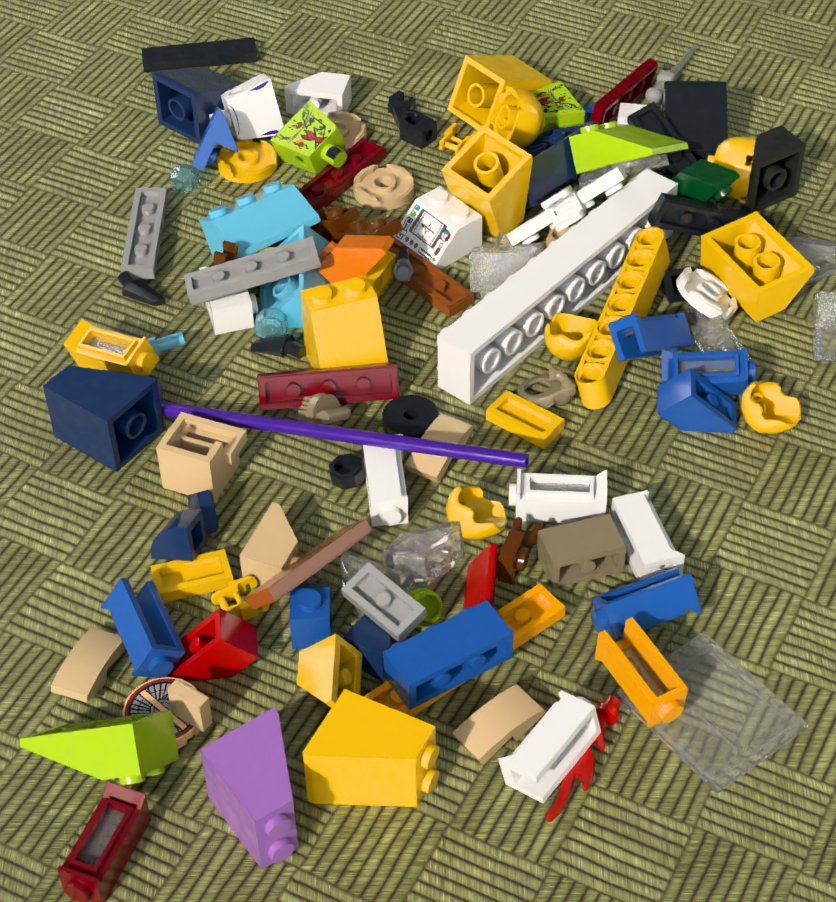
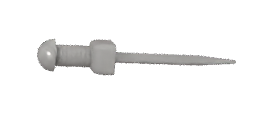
(655, 93)

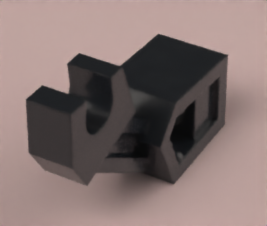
(413, 125)

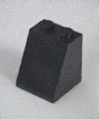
(697, 114)

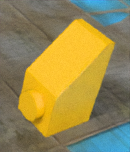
(329, 669)

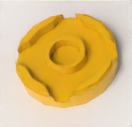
(250, 165)

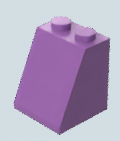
(252, 787)

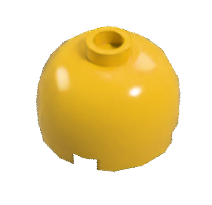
(517, 116)
(736, 155)

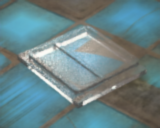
(726, 718)

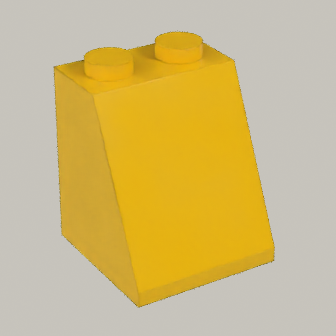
(483, 79)
(491, 179)
(342, 324)
(370, 756)

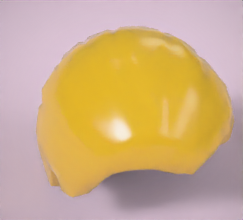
(568, 335)
(769, 409)
(477, 515)

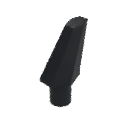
(403, 266)
(139, 290)
(279, 346)

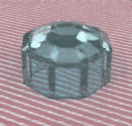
(185, 178)
(271, 323)

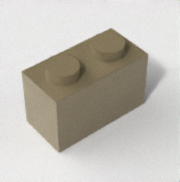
(581, 550)

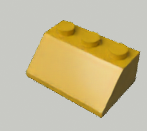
(755, 265)

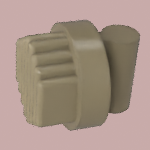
(323, 409)

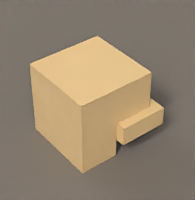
(199, 455)

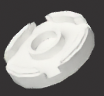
(706, 293)

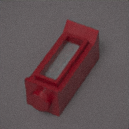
(105, 844)

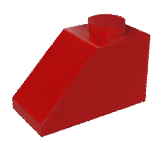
(217, 648)

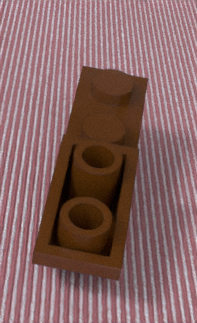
(347, 221)

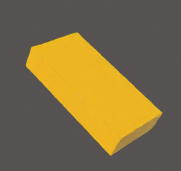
(525, 419)
(191, 578)

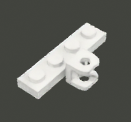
(567, 207)

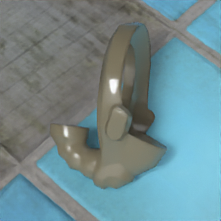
(559, 392)

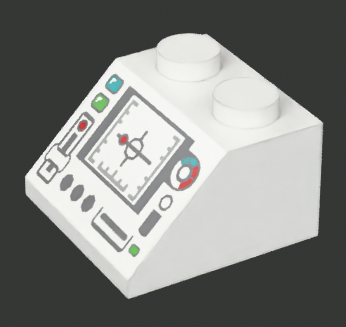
(441, 228)

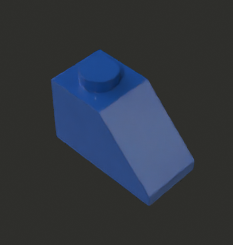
(696, 404)
(310, 614)

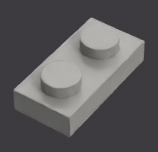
(384, 602)

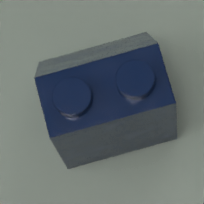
(188, 97)
(104, 413)

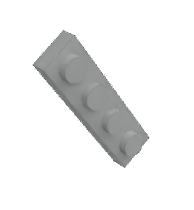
(145, 232)
(252, 271)

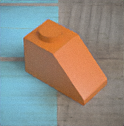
(352, 256)

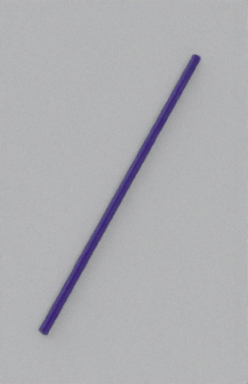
(353, 436)

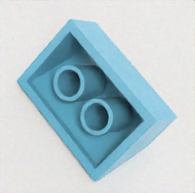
(258, 219)
(285, 292)

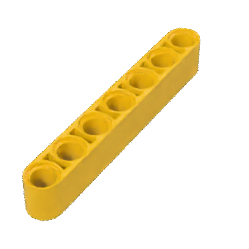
(632, 292)

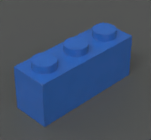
(448, 654)

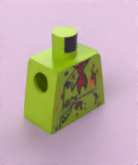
(558, 106)
(310, 141)

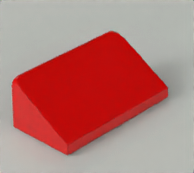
(482, 577)

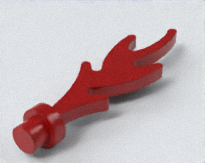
(585, 767)

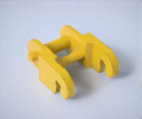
(449, 138)
(233, 592)

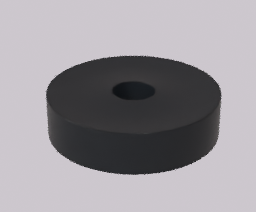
(409, 415)

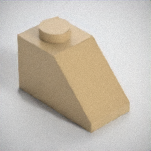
(270, 546)

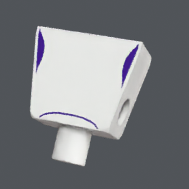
(252, 109)

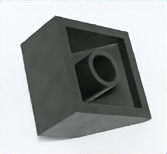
(774, 168)

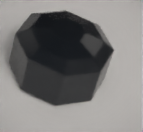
(347, 471)

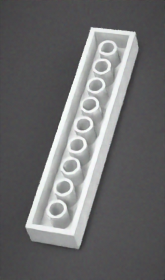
(560, 279)

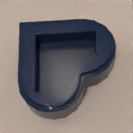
(204, 501)

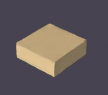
(190, 705)

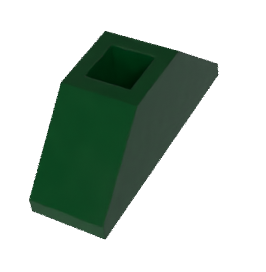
(705, 181)

